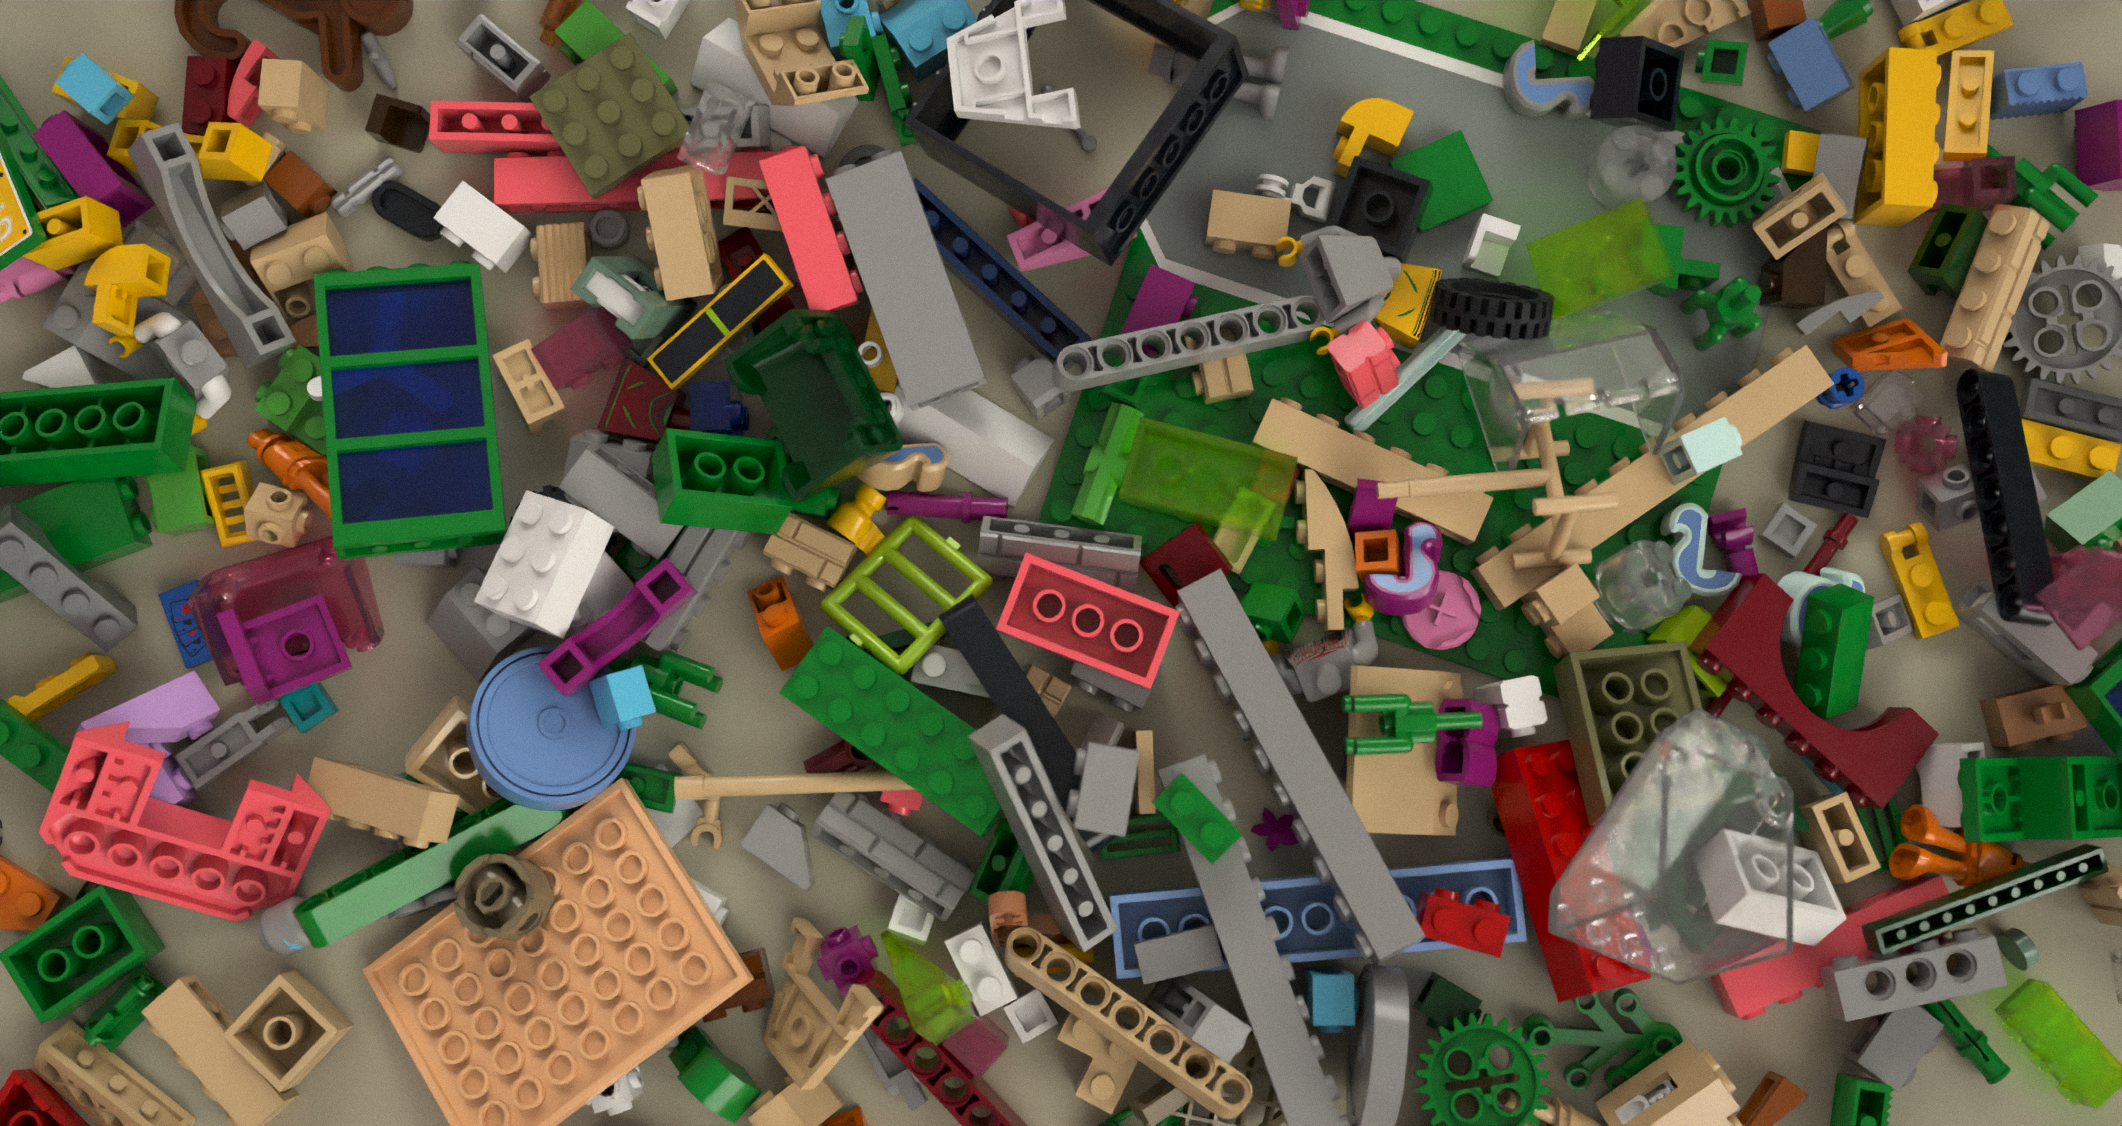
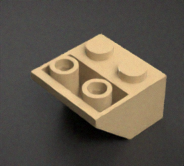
(292, 257)

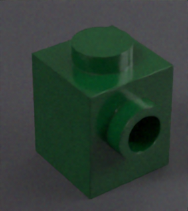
(1444, 1001)

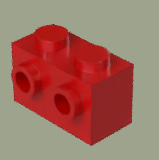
(1462, 924)

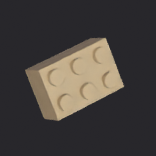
(681, 232)

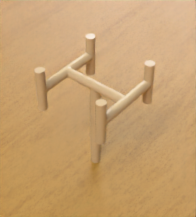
(1563, 509)

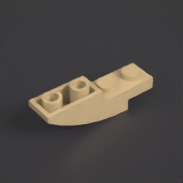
(1325, 533)

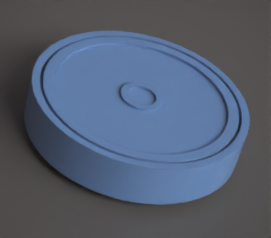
(541, 744)

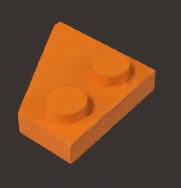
(1890, 347)
(25, 898)

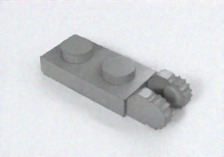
(229, 744)

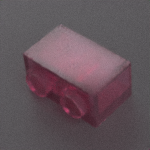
(582, 349)
(978, 1044)

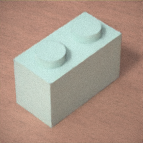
(1701, 450)

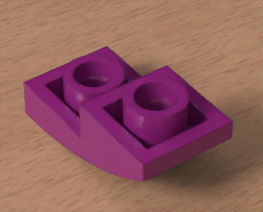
(1367, 511)

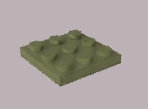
(611, 115)

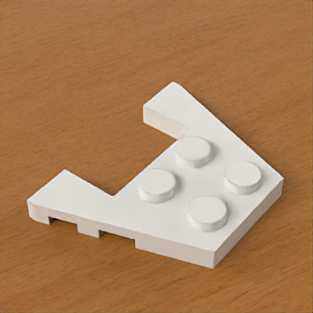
(994, 70)

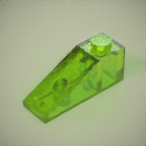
(932, 998)

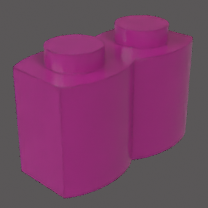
(1468, 755)

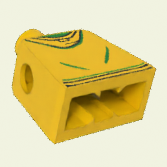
(1408, 304)

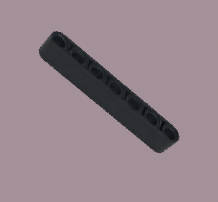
(2005, 495)
(1016, 700)

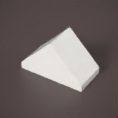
(67, 369)

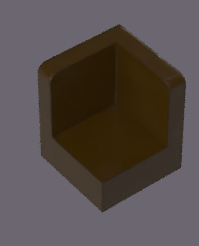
(398, 123)

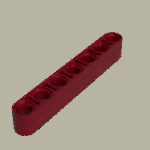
(935, 1070)

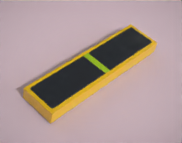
(720, 322)

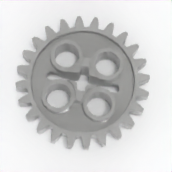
(2106, 315)

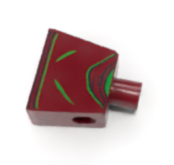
(643, 406)

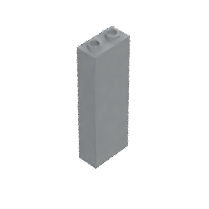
(906, 279)

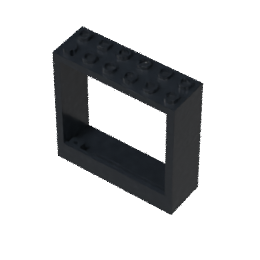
(1153, 163)

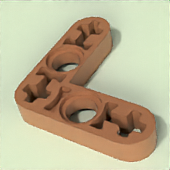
(1010, 912)

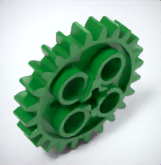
(1475, 1044)

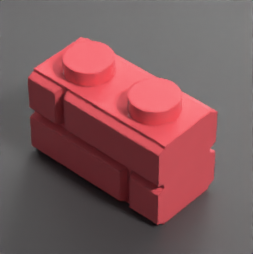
(1365, 362)

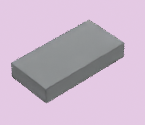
(1178, 954)

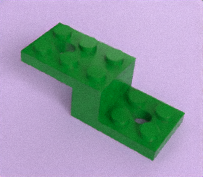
(2041, 798)

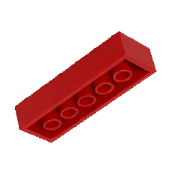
(1545, 828)

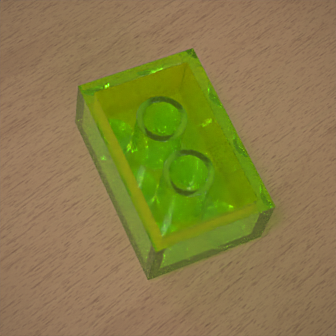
(1601, 259)

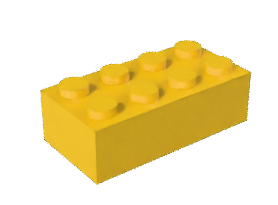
(1900, 118)

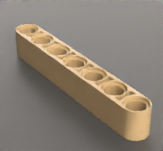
(1134, 1041)

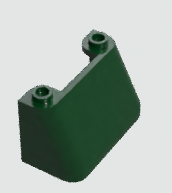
(817, 399)

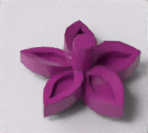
(1277, 830)

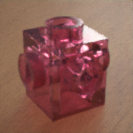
(1909, 444)

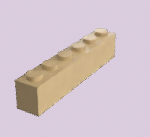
(1345, 457)

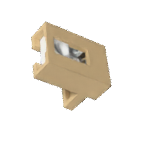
(1674, 1090)

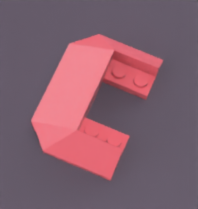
(171, 853)

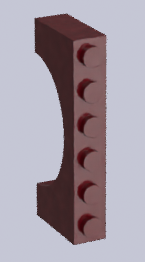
(1744, 652)

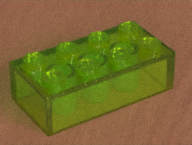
(1208, 479)

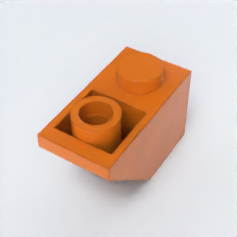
(780, 622)

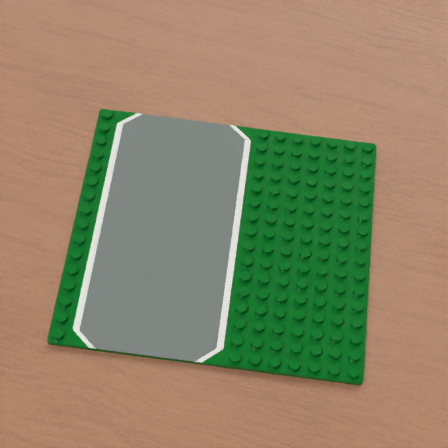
(1535, 172)

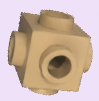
(277, 515)

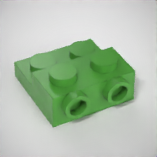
(288, 401)

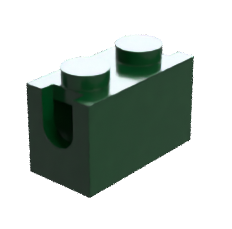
(1948, 249)

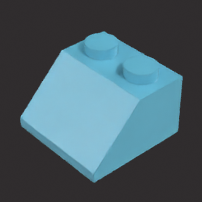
(922, 29)

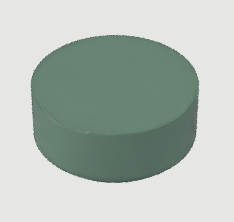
(2018, 948)

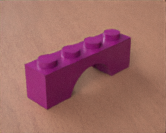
(608, 638)

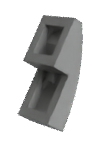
(1850, 307)

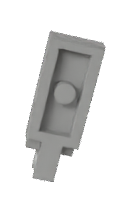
(891, 1070)

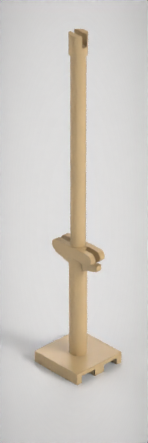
(699, 787)

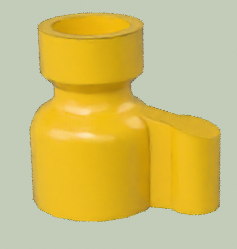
(854, 519)

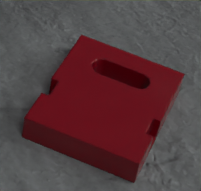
(1189, 555)

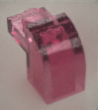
(1978, 185)

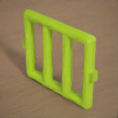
(888, 552)

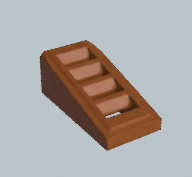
(1771, 1101)

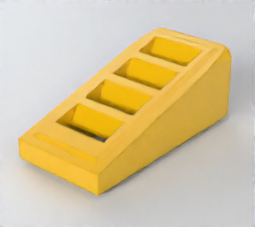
(215, 491)

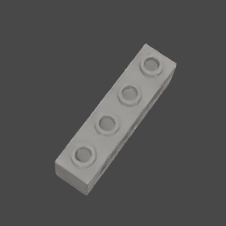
(1976, 971)

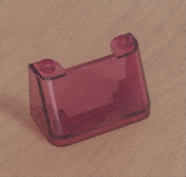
(279, 581)

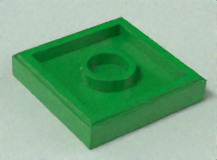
(1454, 178)

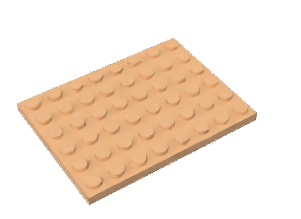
(580, 1001)

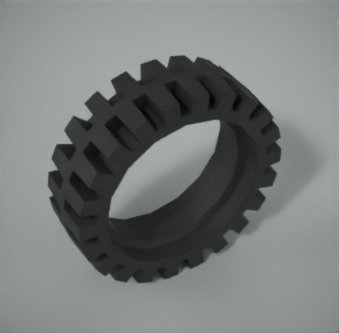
(1492, 308)

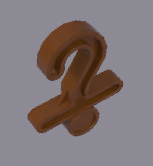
(332, 20)

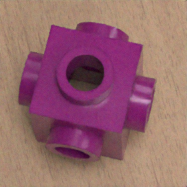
(845, 956)

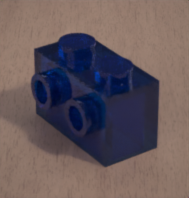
(717, 408)

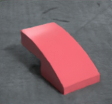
(245, 85)

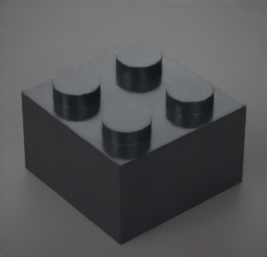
(1636, 83)
(1382, 205)

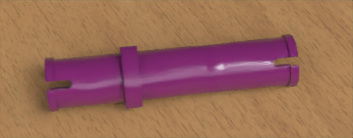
(946, 506)

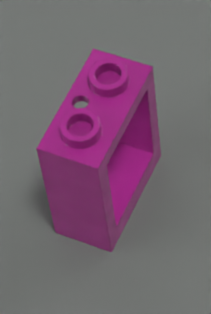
(84, 162)

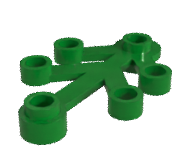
(1608, 1039)

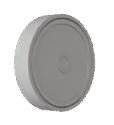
(1378, 1047)

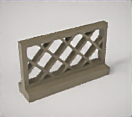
(1166, 1099)

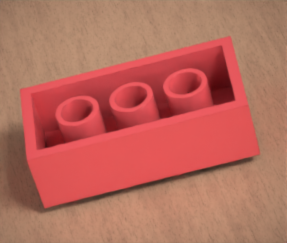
(1087, 621)

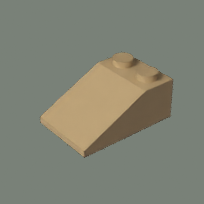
(444, 761)

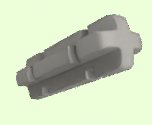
(364, 186)

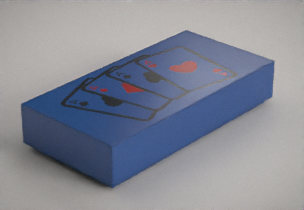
(184, 626)

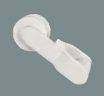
(1273, 187)

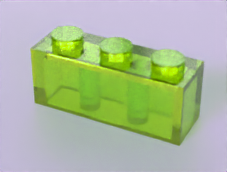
(2061, 1044)

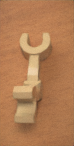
(709, 821)

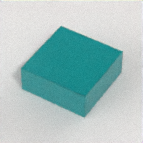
(309, 706)

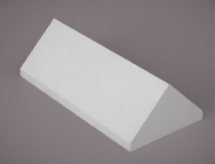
(810, 124)
(981, 441)

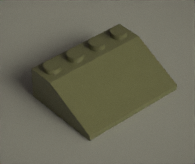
(1617, 707)

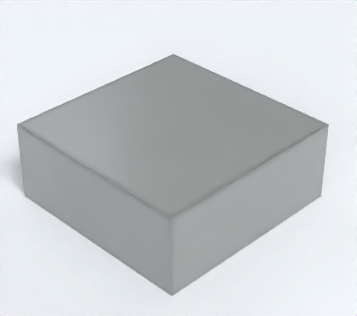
(1787, 530)

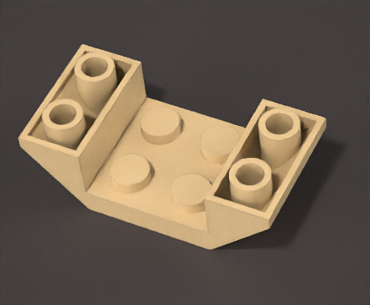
(791, 53)

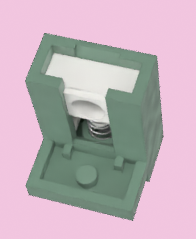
(630, 293)

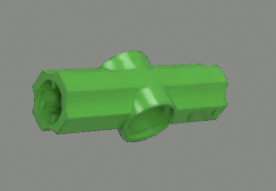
(1106, 464)

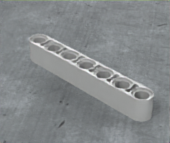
(1174, 355)

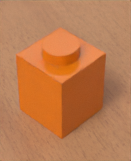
(1378, 553)

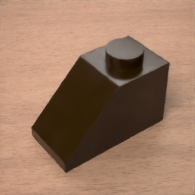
(1797, 276)

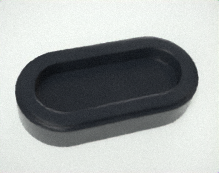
(407, 210)

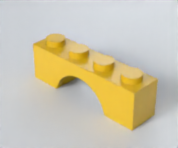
(224, 152)

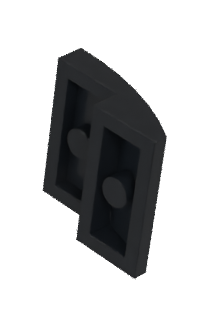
(1836, 469)

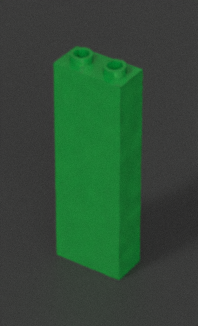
(86, 524)

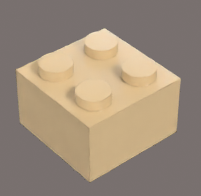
(287, 1030)

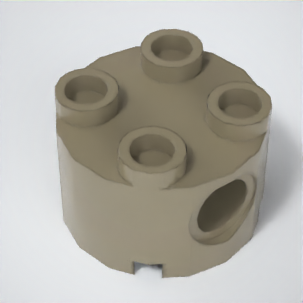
(502, 896)

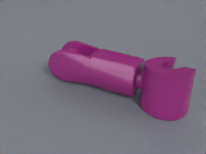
(1730, 533)

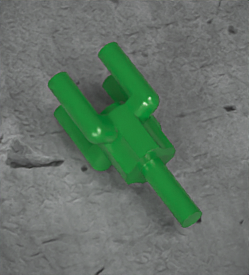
(2034, 192)
(1726, 310)
(666, 679)
(1402, 723)

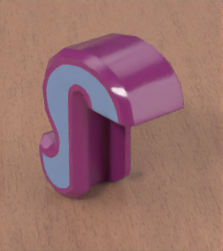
(1420, 577)

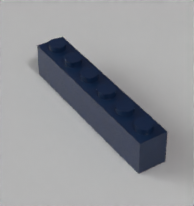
(999, 282)

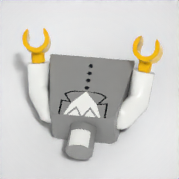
(188, 359)

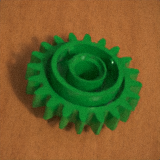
(1744, 160)

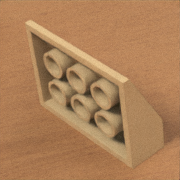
(1401, 789)

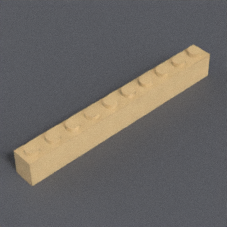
(1645, 481)

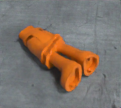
(294, 465)
(1967, 863)

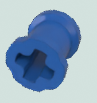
(1843, 377)

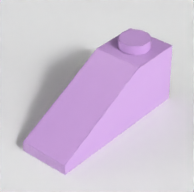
(164, 713)

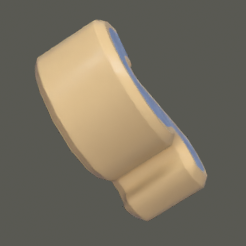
(914, 462)

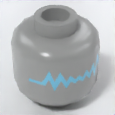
(280, 929)

